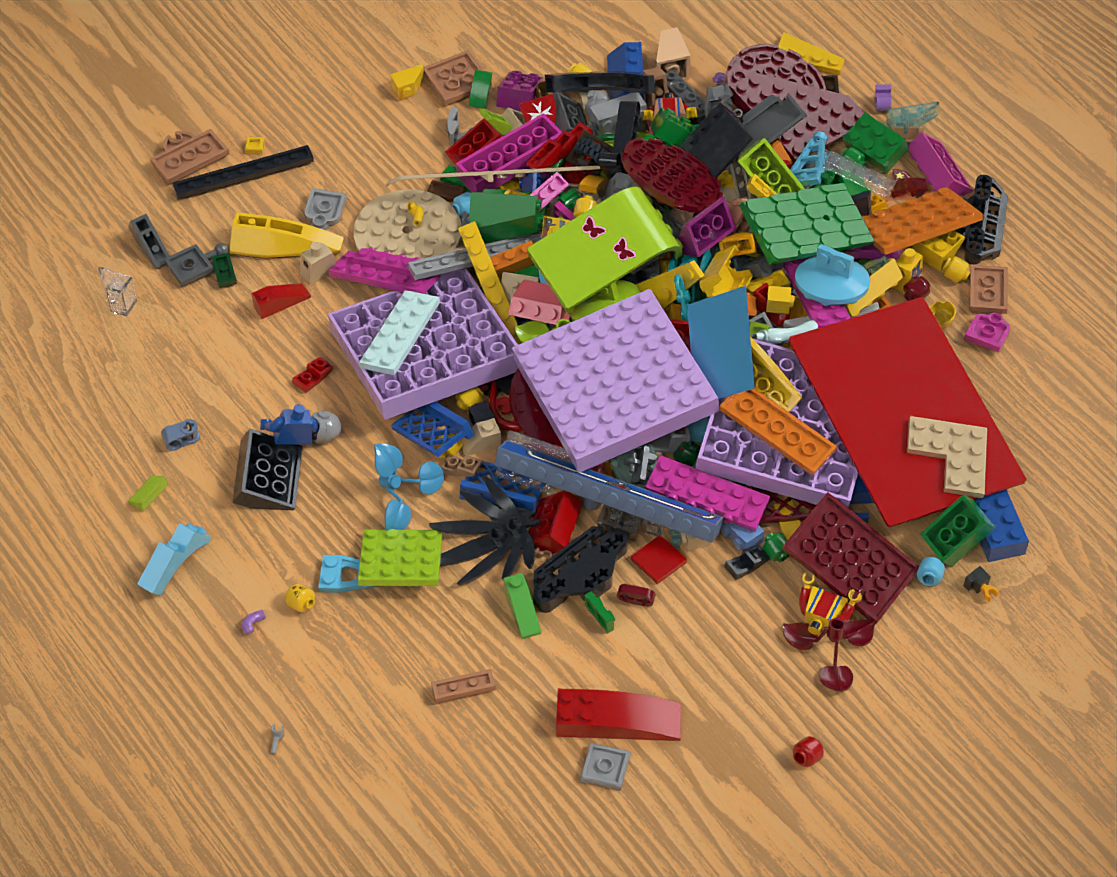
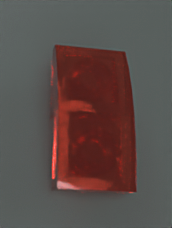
(913, 185)

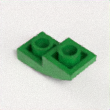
(480, 89)

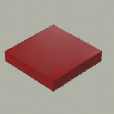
(658, 559)

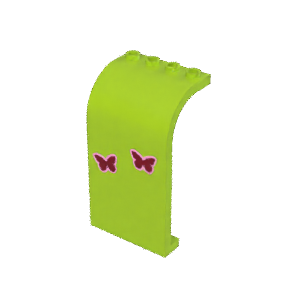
(602, 246)

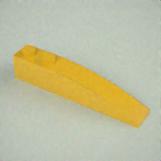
(771, 380)

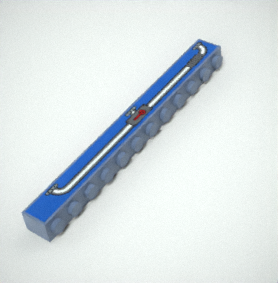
(609, 491)

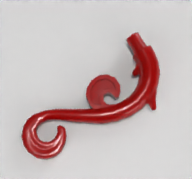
(500, 402)

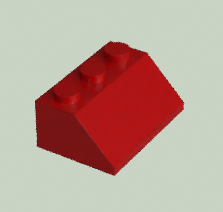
(557, 519)

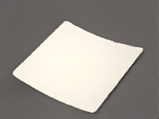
(872, 307)

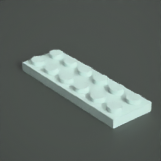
(399, 332)

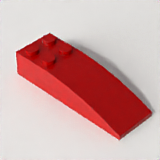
(616, 715)

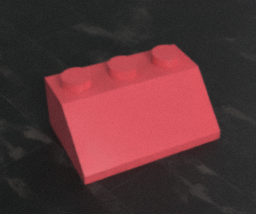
(537, 303)

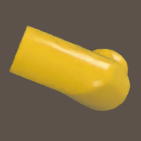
(416, 211)

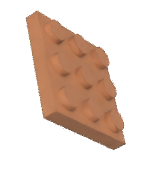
(452, 76)

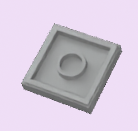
(605, 766)

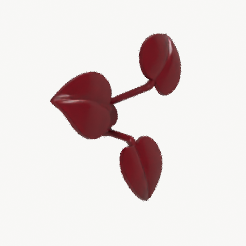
(856, 631)

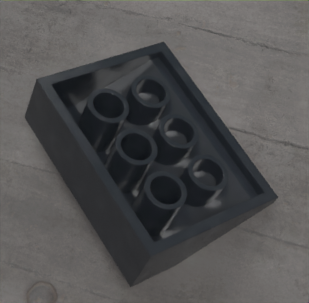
(717, 140)
(266, 473)

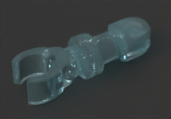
(675, 537)

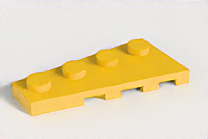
(820, 58)
(664, 286)

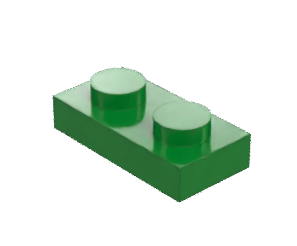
(599, 612)

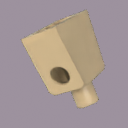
(316, 262)

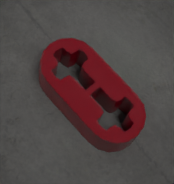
(636, 595)

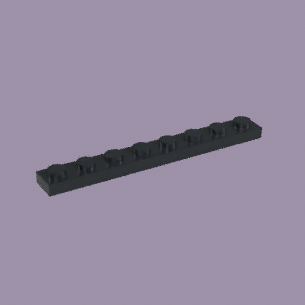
(243, 172)

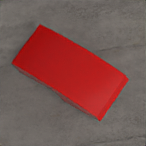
(313, 375)

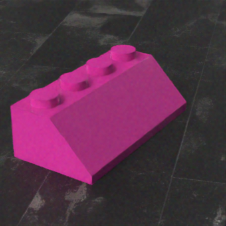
(938, 165)

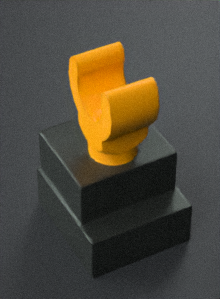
(978, 581)

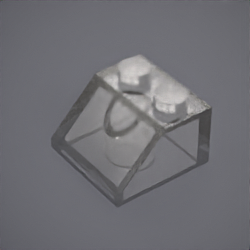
(118, 291)

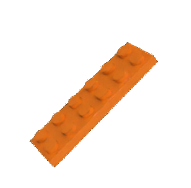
(779, 429)

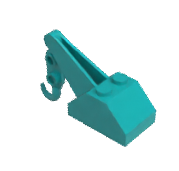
(683, 296)

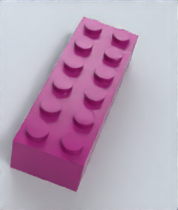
(507, 153)

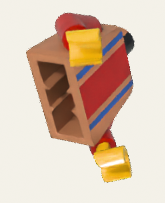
(672, 103)

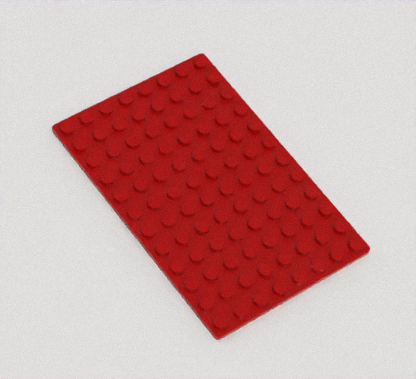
(875, 377)

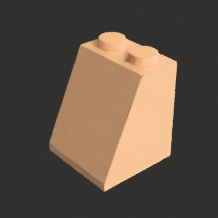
(673, 53)

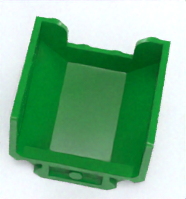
(505, 215)

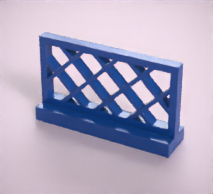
(442, 417)
(519, 498)

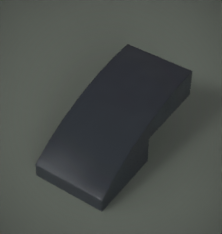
(747, 562)

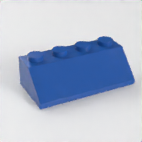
(625, 58)

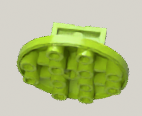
(608, 296)

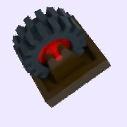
(587, 152)

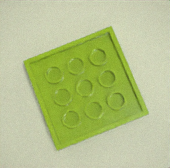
(400, 558)

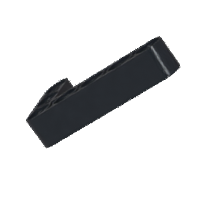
(625, 131)

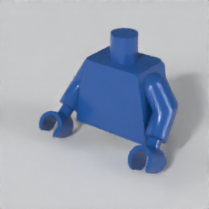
(292, 426)

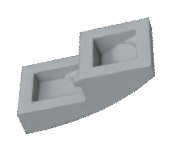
(453, 125)

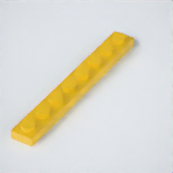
(488, 276)

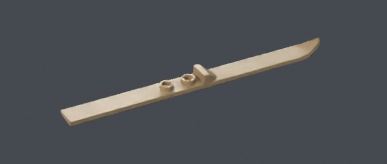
(489, 175)

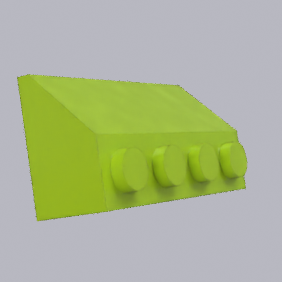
(769, 167)

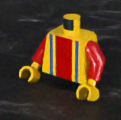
(822, 606)

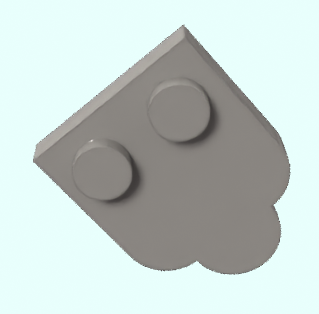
(324, 208)

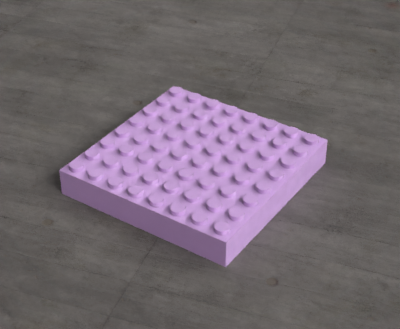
(455, 352)
(615, 380)
(743, 457)

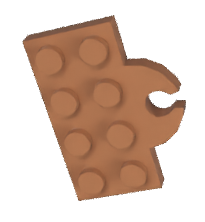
(188, 154)

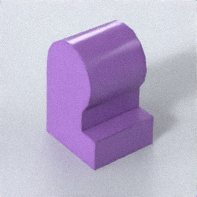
(882, 97)

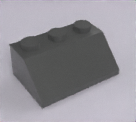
(568, 112)

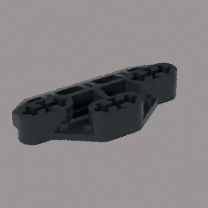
(978, 230)
(578, 577)

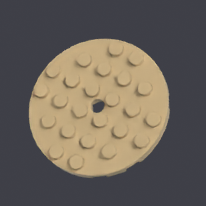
(386, 218)

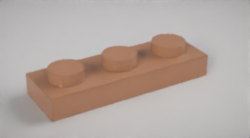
(463, 685)

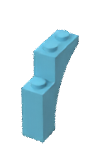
(170, 556)

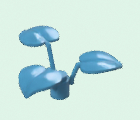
(387, 460)

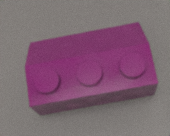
(706, 229)

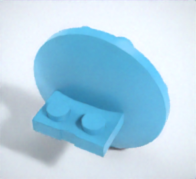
(832, 278)

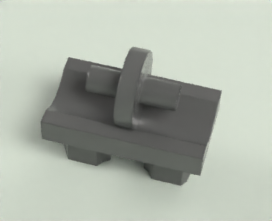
(638, 464)

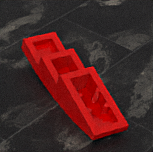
(555, 150)

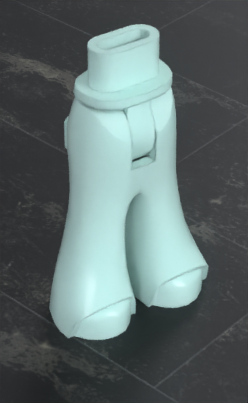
(781, 335)

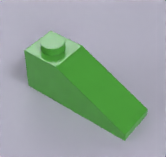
(521, 605)

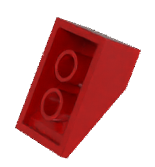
(474, 140)

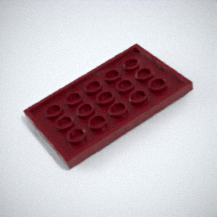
(851, 556)

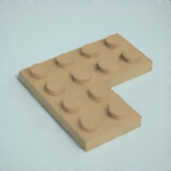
(959, 445)

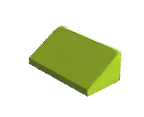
(148, 492)

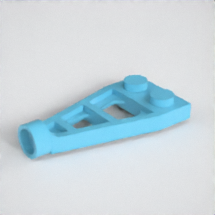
(811, 176)
(331, 573)

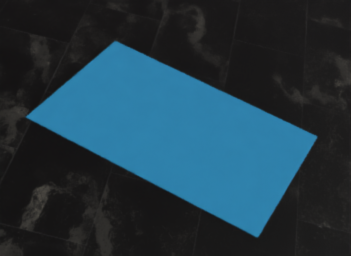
(722, 341)

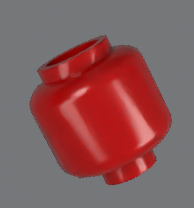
(808, 751)

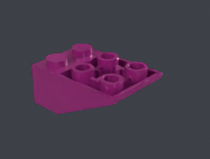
(517, 89)

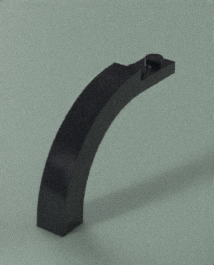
(600, 81)

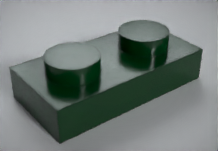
(224, 270)

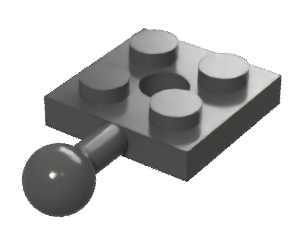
(194, 256)

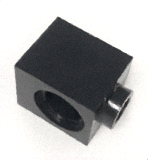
(480, 412)

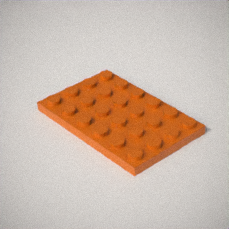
(920, 220)

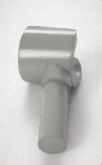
(277, 735)

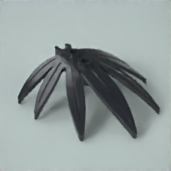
(506, 533)

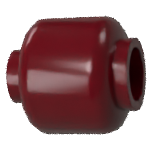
(916, 288)

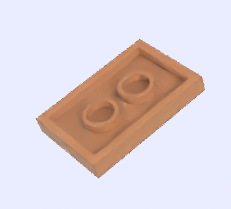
(988, 289)

